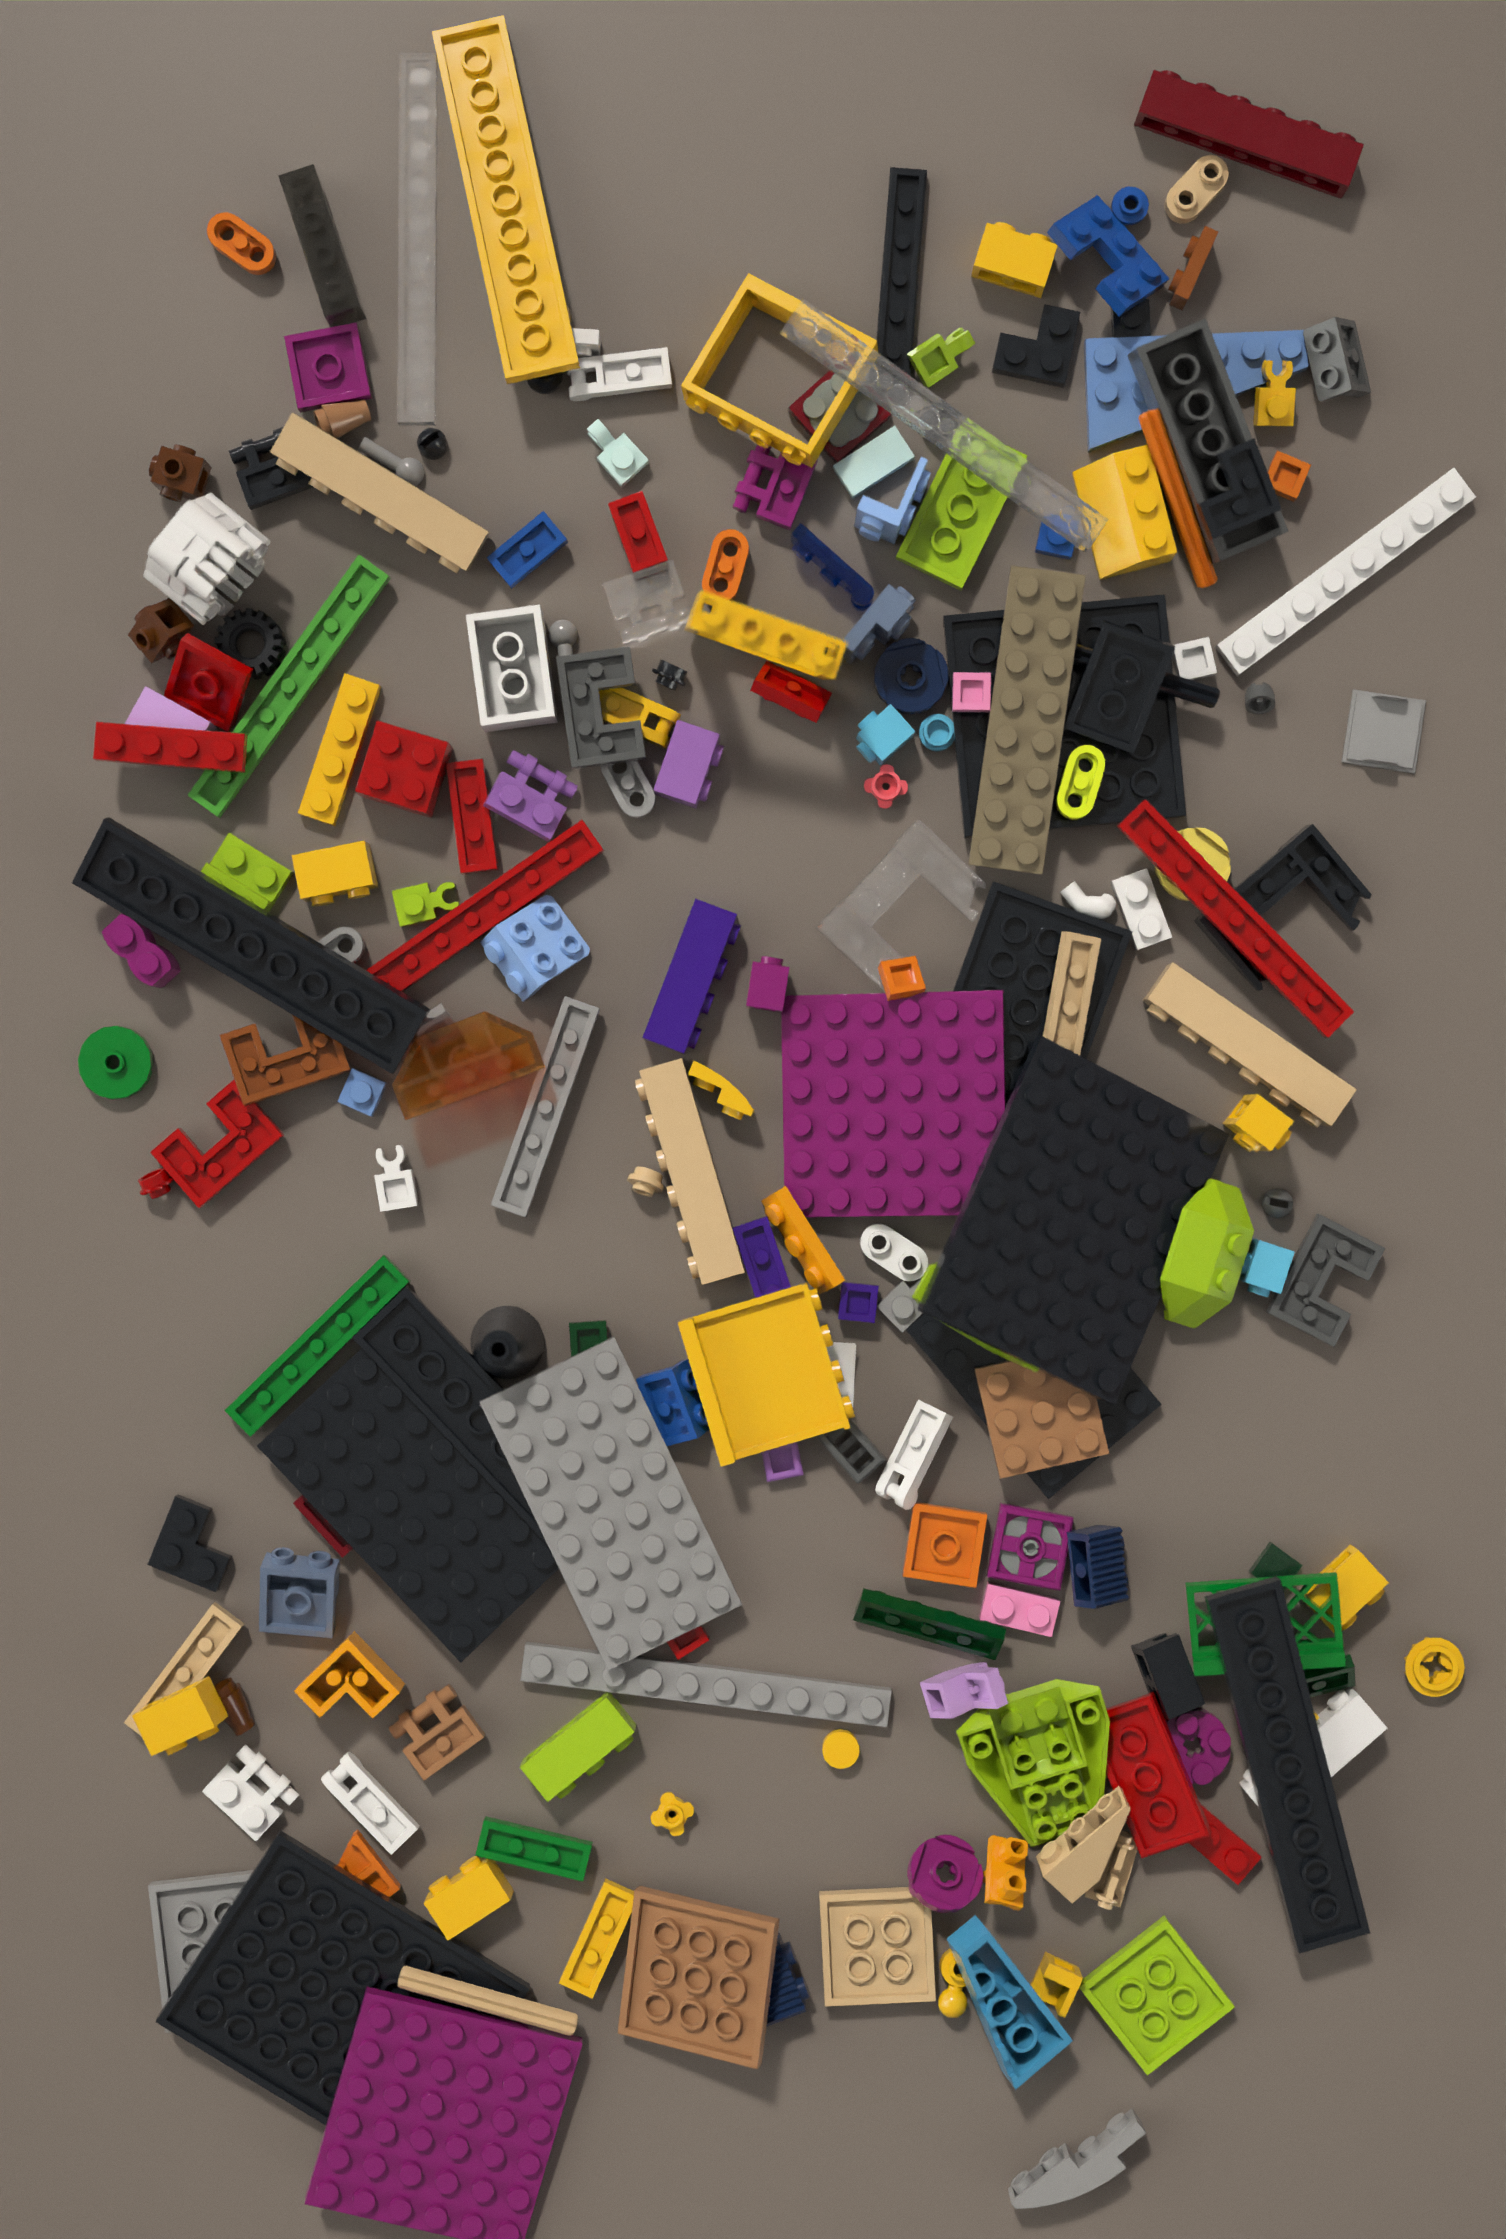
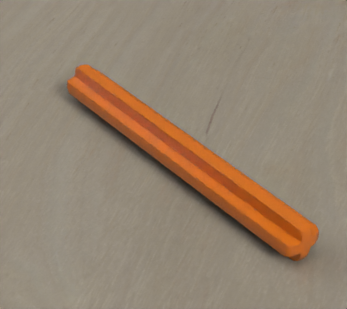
(1178, 498)

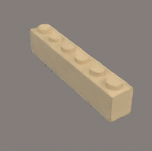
(380, 492)
(1248, 1045)
(691, 1170)

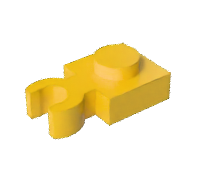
(1275, 402)

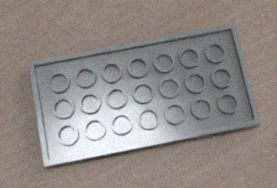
(610, 1503)

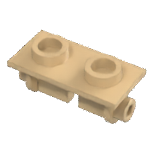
(1114, 1880)

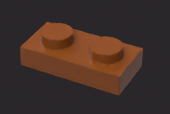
(1197, 253)

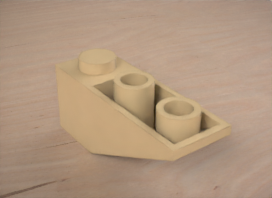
(1081, 1853)

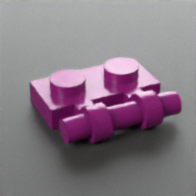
(783, 493)

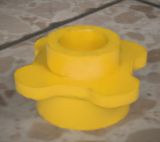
(669, 1803)

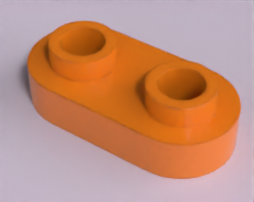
(243, 244)
(724, 567)

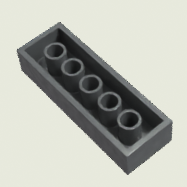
(1202, 418)

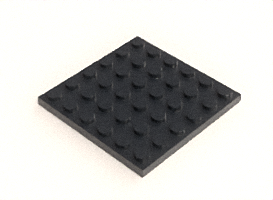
(1128, 778)

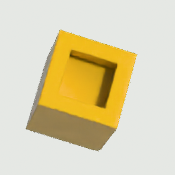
(1057, 1982)

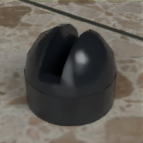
(436, 448)

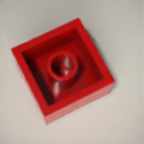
(404, 769)

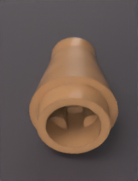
(342, 417)

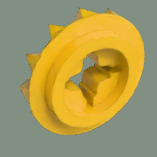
(1442, 1681)

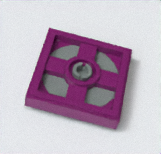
(1029, 1546)

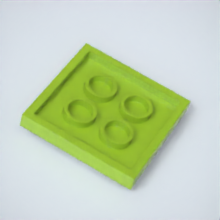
(1156, 1995)

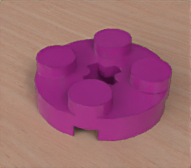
(1213, 1739)
(926, 1884)

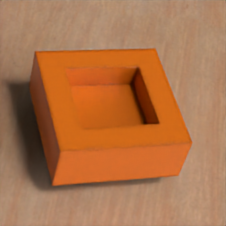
(1287, 475)
(901, 978)

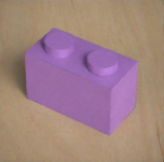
(688, 764)

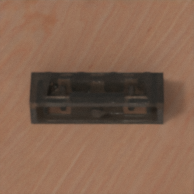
(322, 246)

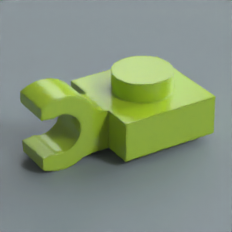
(935, 356)

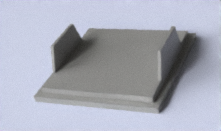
(1383, 731)

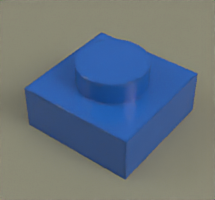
(1053, 544)

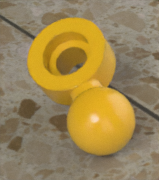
(952, 2000)

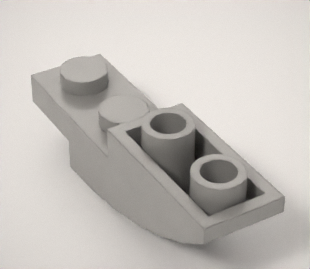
(1068, 2175)

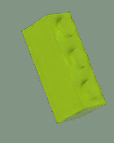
(579, 1747)

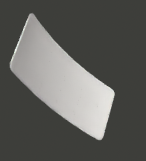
(846, 1355)

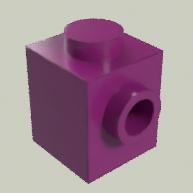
(768, 984)

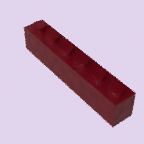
(1249, 133)

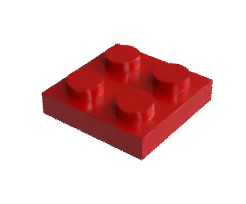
(208, 682)

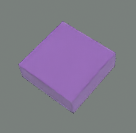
(782, 1462)

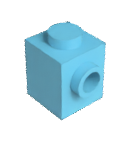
(883, 735)
(1266, 1267)

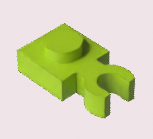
(418, 903)

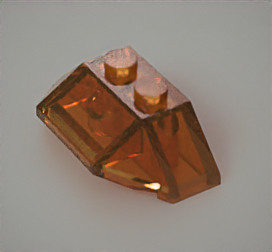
(464, 1063)

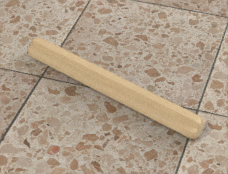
(487, 2000)

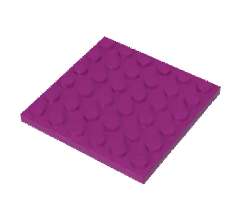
(889, 1099)
(442, 2119)

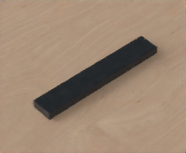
(901, 265)

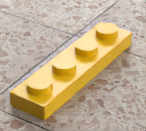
(339, 749)

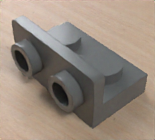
(1336, 359)

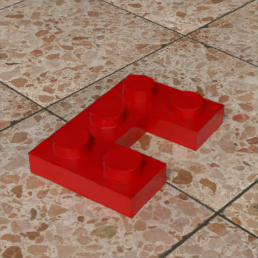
(207, 1174)

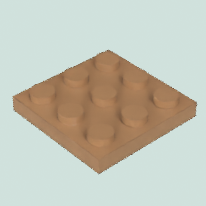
(1037, 1419)

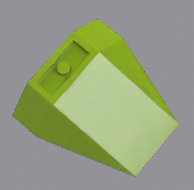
(1041, 1755)

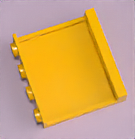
(765, 1373)

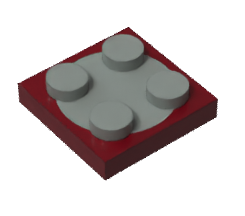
(856, 425)

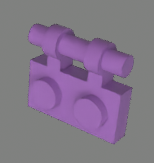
(525, 805)

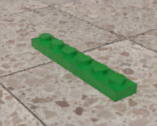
(317, 1345)

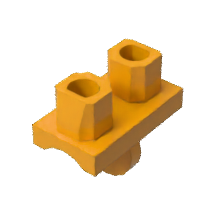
(1005, 1872)

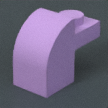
(963, 1690)

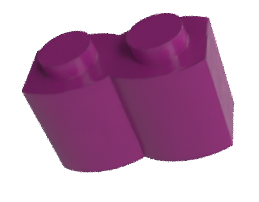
(146, 959)

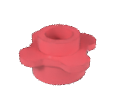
(886, 775)

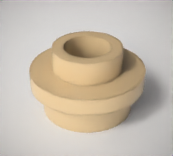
(646, 1181)

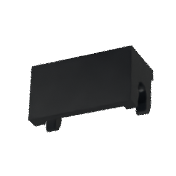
(1168, 1674)

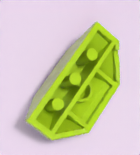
(1206, 1254)

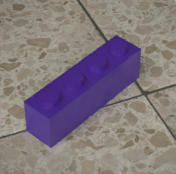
(690, 977)

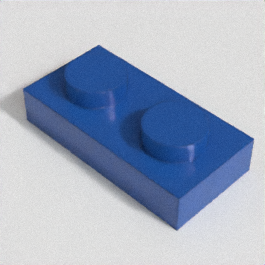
(527, 549)

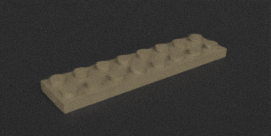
(1026, 719)

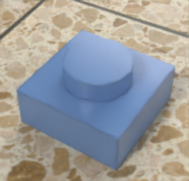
(362, 1092)

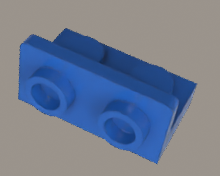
(674, 1403)

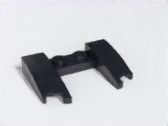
(1301, 858)

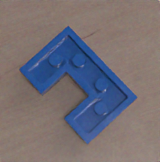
(1135, 272)

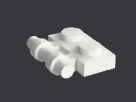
(243, 1799)

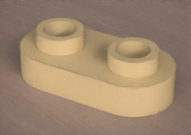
(1198, 188)

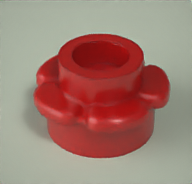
(155, 1183)

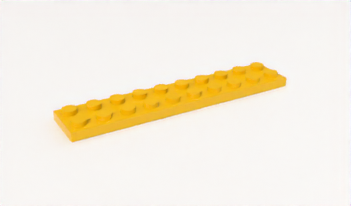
(505, 200)

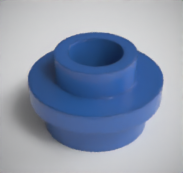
(1127, 216)

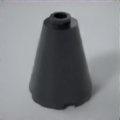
(518, 1333)

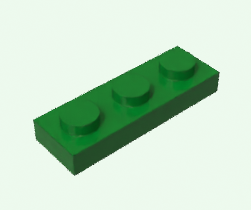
(534, 1848)

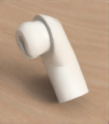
(1094, 906)

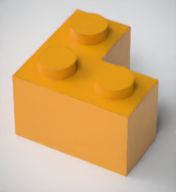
(354, 1670)

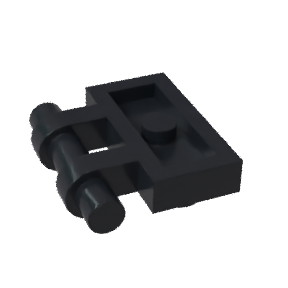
(265, 481)

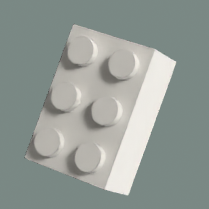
(512, 668)

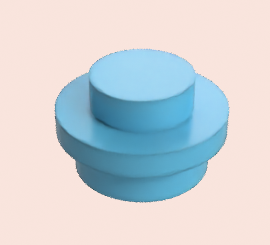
(937, 732)

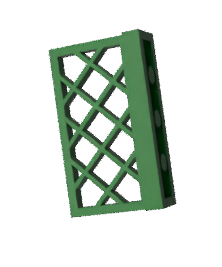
(1313, 1651)

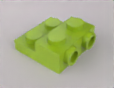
(248, 872)

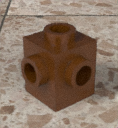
(179, 473)
(160, 630)

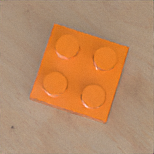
(944, 1544)

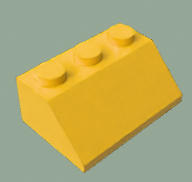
(1130, 496)

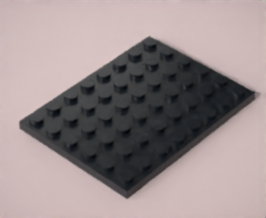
(1072, 1221)
(291, 1968)

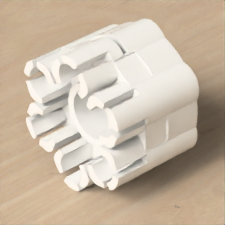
(199, 553)

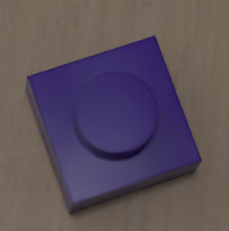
(858, 1302)

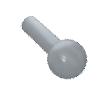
(407, 468)
(563, 636)

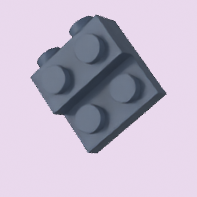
(882, 621)
(298, 1593)

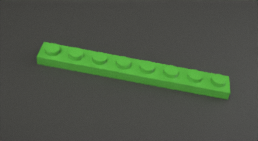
(295, 679)

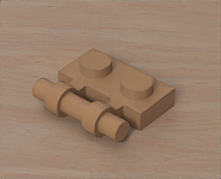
(443, 1741)

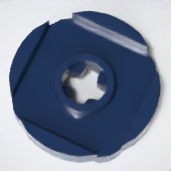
(922, 659)

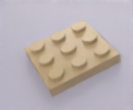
(876, 1947)

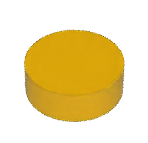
(840, 1748)

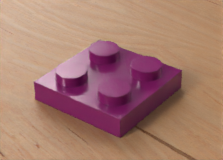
(327, 366)

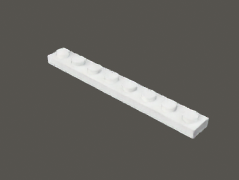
(1345, 572)

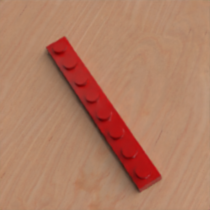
(488, 907)
(1235, 918)

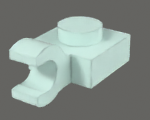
(619, 456)

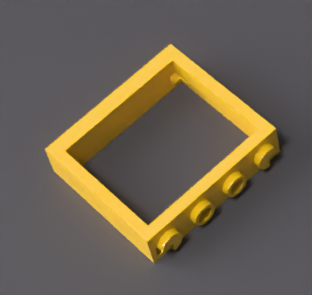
(781, 306)
(765, 636)

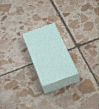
(873, 462)

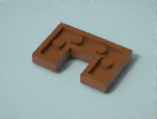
(265, 1077)

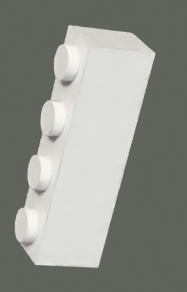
(1344, 1729)

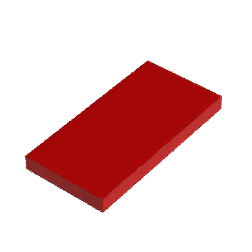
(1153, 1778)

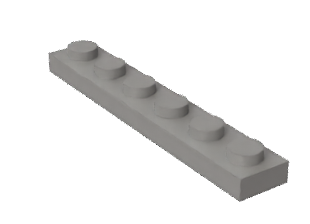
(545, 1107)

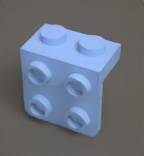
(885, 522)
(534, 946)

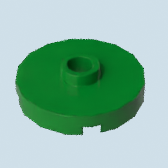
(134, 1066)

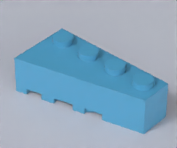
(1011, 2012)

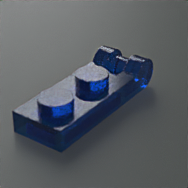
(833, 568)

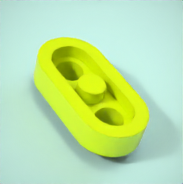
(1080, 783)

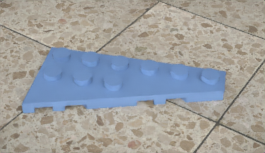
(1117, 400)

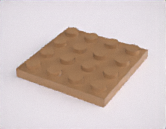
(698, 1976)

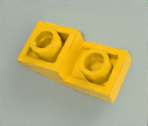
(734, 1102)

